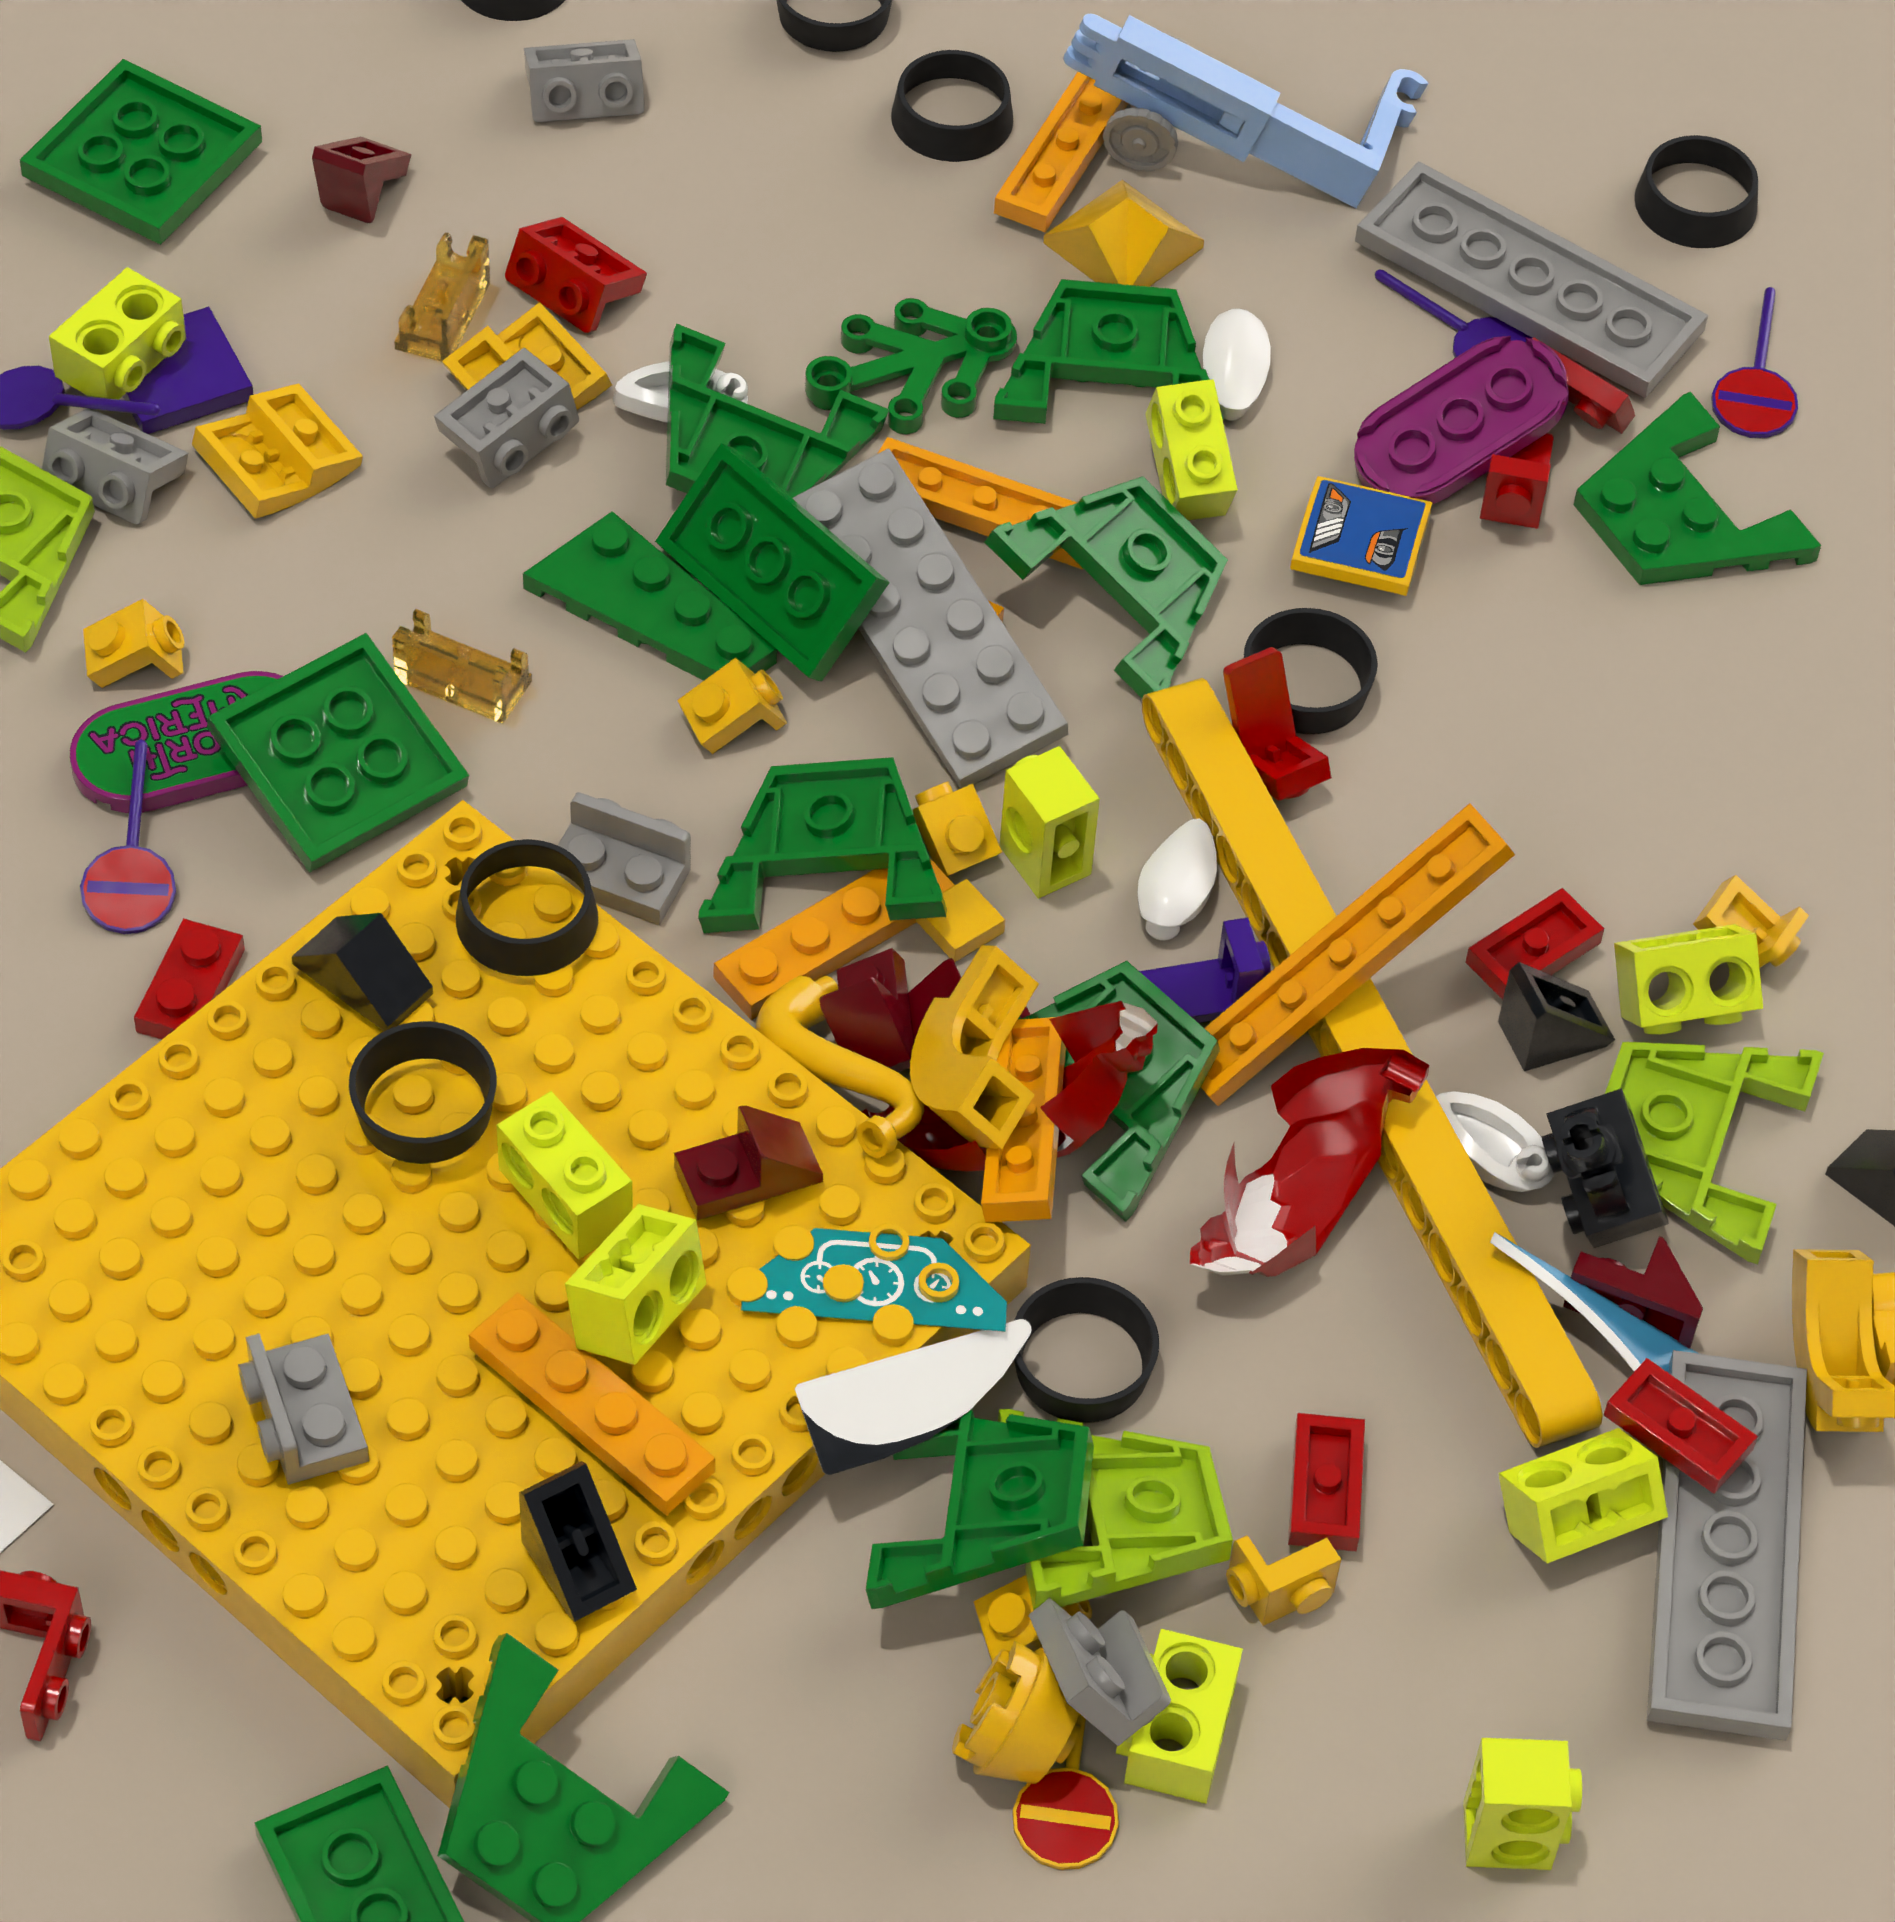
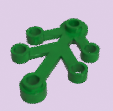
(980, 339)

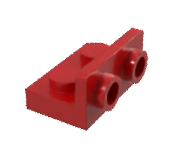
(571, 271)

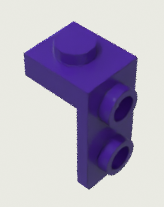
(1213, 985)

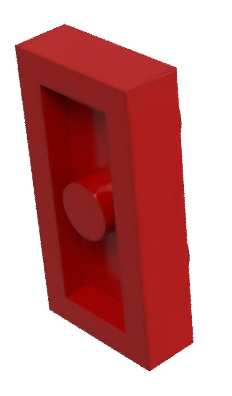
(1595, 398)
(1541, 937)
(189, 977)
(1680, 1425)
(1326, 1481)

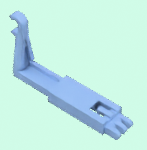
(1234, 109)

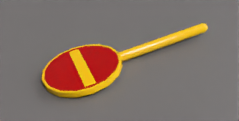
(1066, 1815)

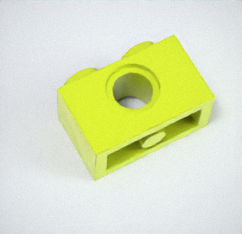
(1048, 821)

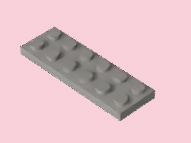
(1531, 279)
(936, 626)
(1732, 1562)

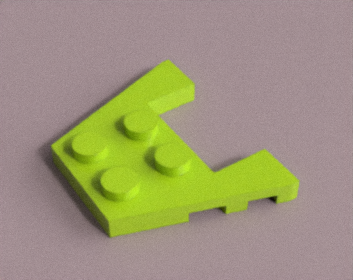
(38, 540)
(1683, 1114)
(1148, 1517)

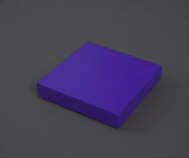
(195, 380)

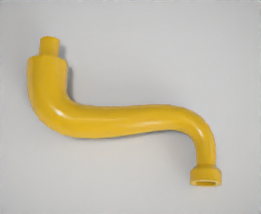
(786, 1023)

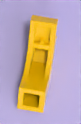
(959, 1046)
(1837, 1341)

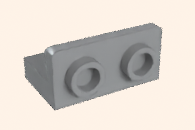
(585, 80)
(510, 416)
(111, 462)
(629, 857)
(305, 1407)
(1102, 1670)

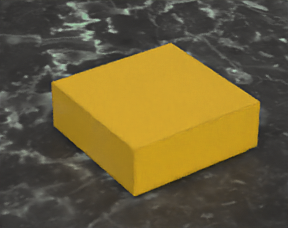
(968, 922)

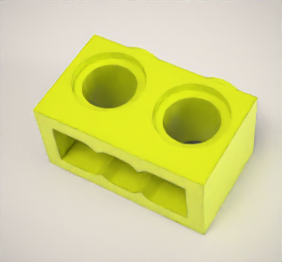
(118, 336)
(1191, 449)
(1689, 963)
(563, 1174)
(636, 1284)
(1583, 1495)
(1192, 1718)
(1520, 1803)

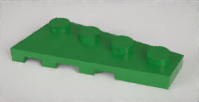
(648, 599)

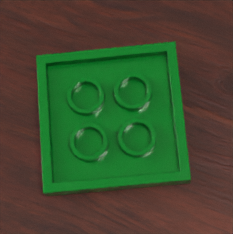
(141, 151)
(337, 752)

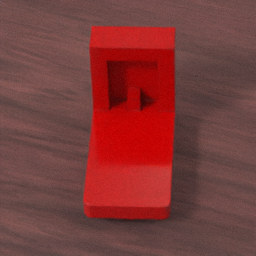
(1518, 485)
(1266, 726)
(50, 1610)

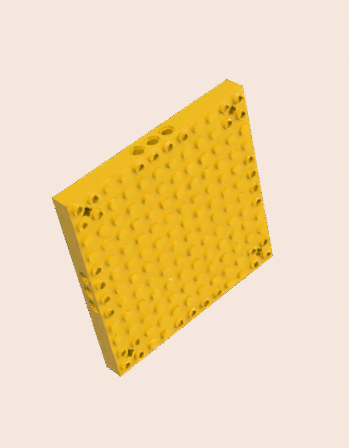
(242, 1199)

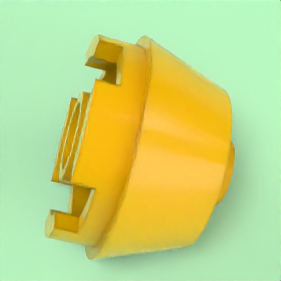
(1018, 1719)

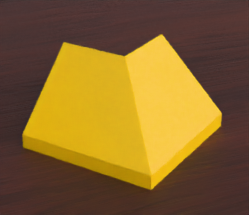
(1123, 239)

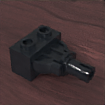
(1606, 1169)

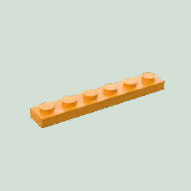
(1352, 948)

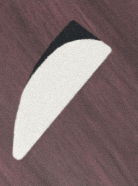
(905, 1397)

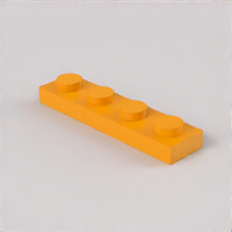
(1057, 155)
(972, 495)
(813, 941)
(1022, 1174)
(592, 1403)

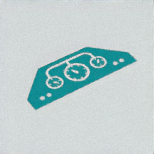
(884, 1282)

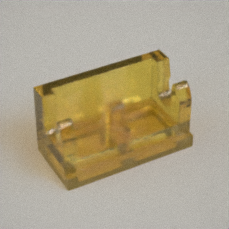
(446, 301)
(459, 671)

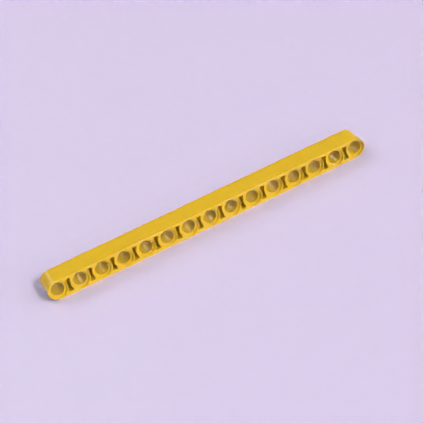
(1419, 1148)

